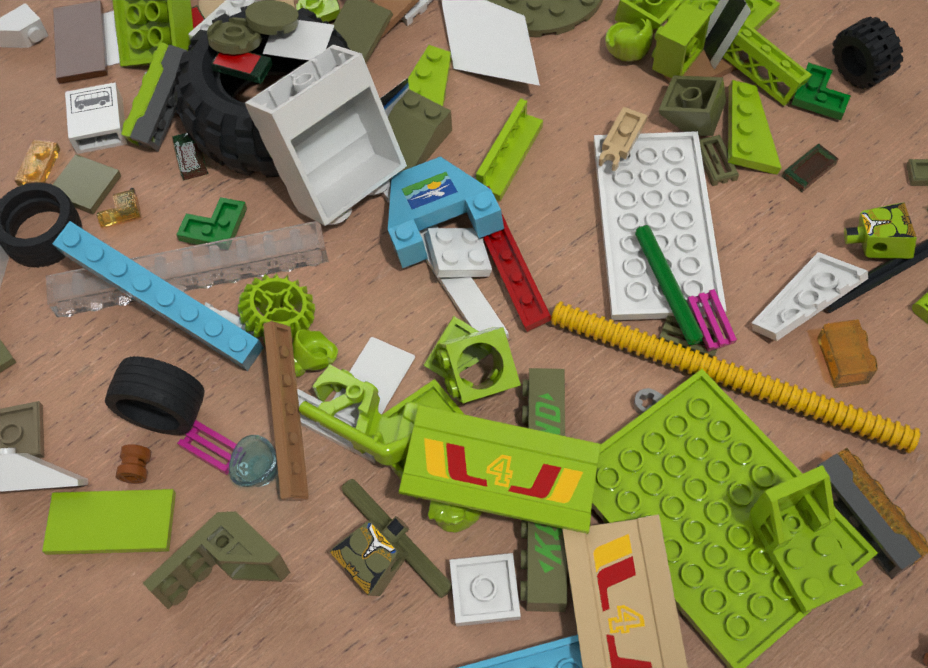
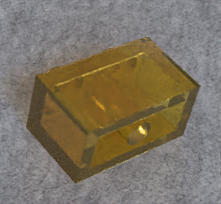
(847, 353)

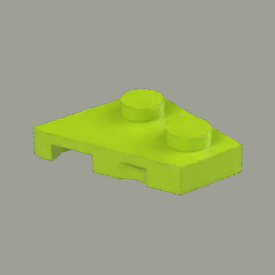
(471, 354)

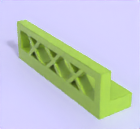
(779, 65)
(509, 150)

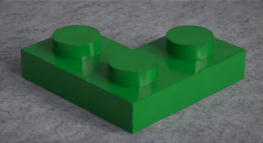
(818, 98)
(221, 226)

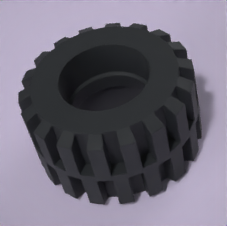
(867, 52)

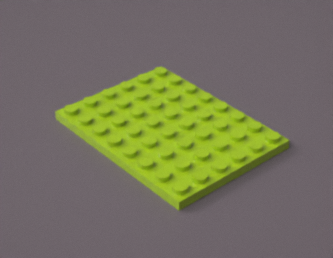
(703, 472)

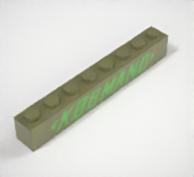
(545, 550)

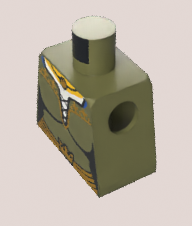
(373, 554)

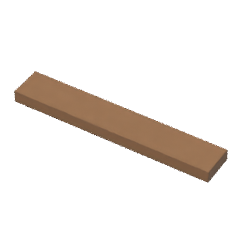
(285, 412)

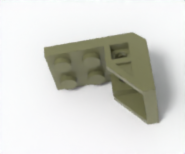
(221, 541)

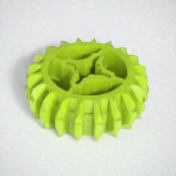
(269, 297)

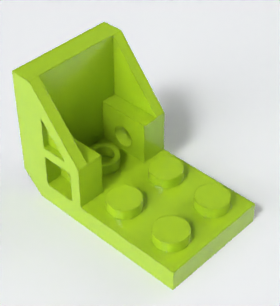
(795, 531)

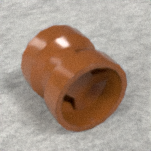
(133, 464)

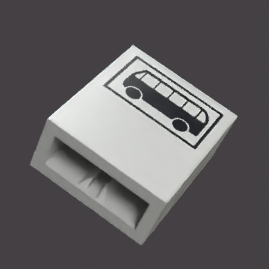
(95, 118)

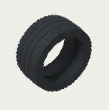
(24, 203)
(155, 395)

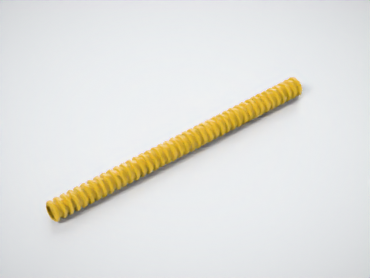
(738, 378)

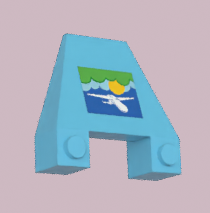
(433, 195)

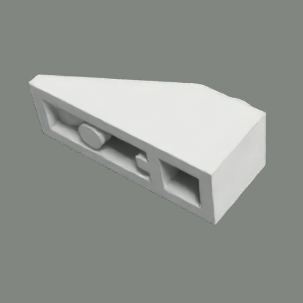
(28, 472)

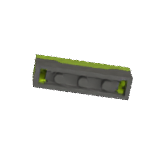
(155, 101)

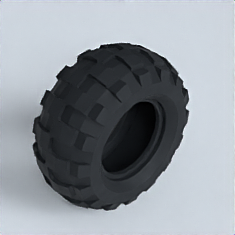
(208, 105)

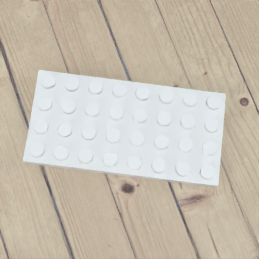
(660, 188)

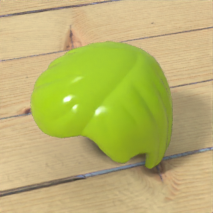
(628, 40)

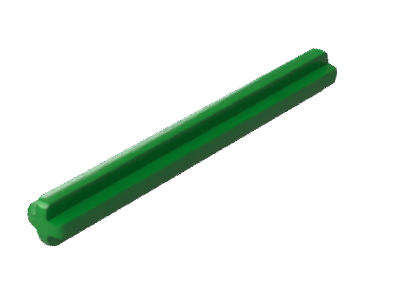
(669, 285)

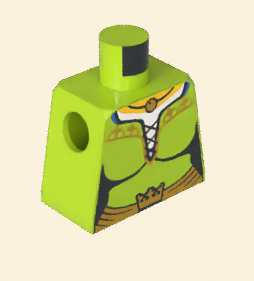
(884, 232)

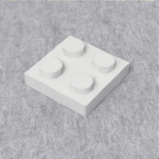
(458, 252)
(484, 589)

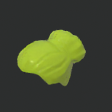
(312, 351)
(452, 517)

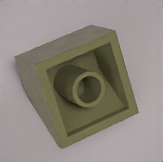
(694, 103)

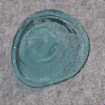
(253, 462)

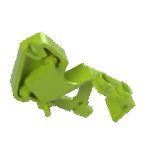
(379, 436)

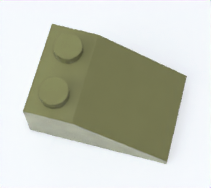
(419, 127)

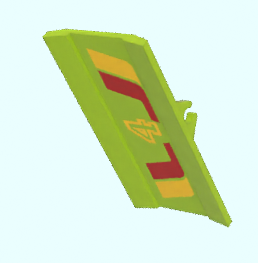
(501, 469)

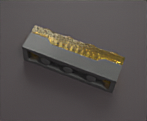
(873, 514)

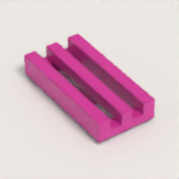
(721, 316)
(192, 436)

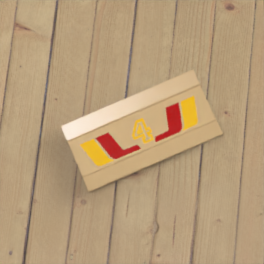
(624, 596)

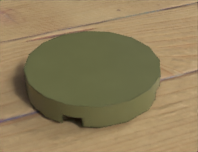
(271, 16)
(233, 36)

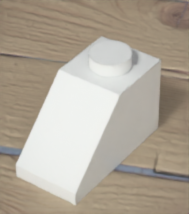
(21, 28)

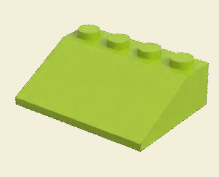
(146, 24)

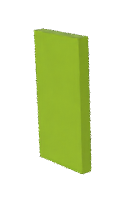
(109, 522)

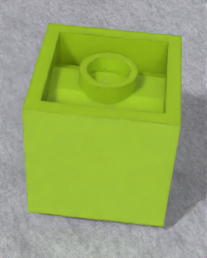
(501, 377)

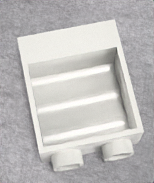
(328, 134)

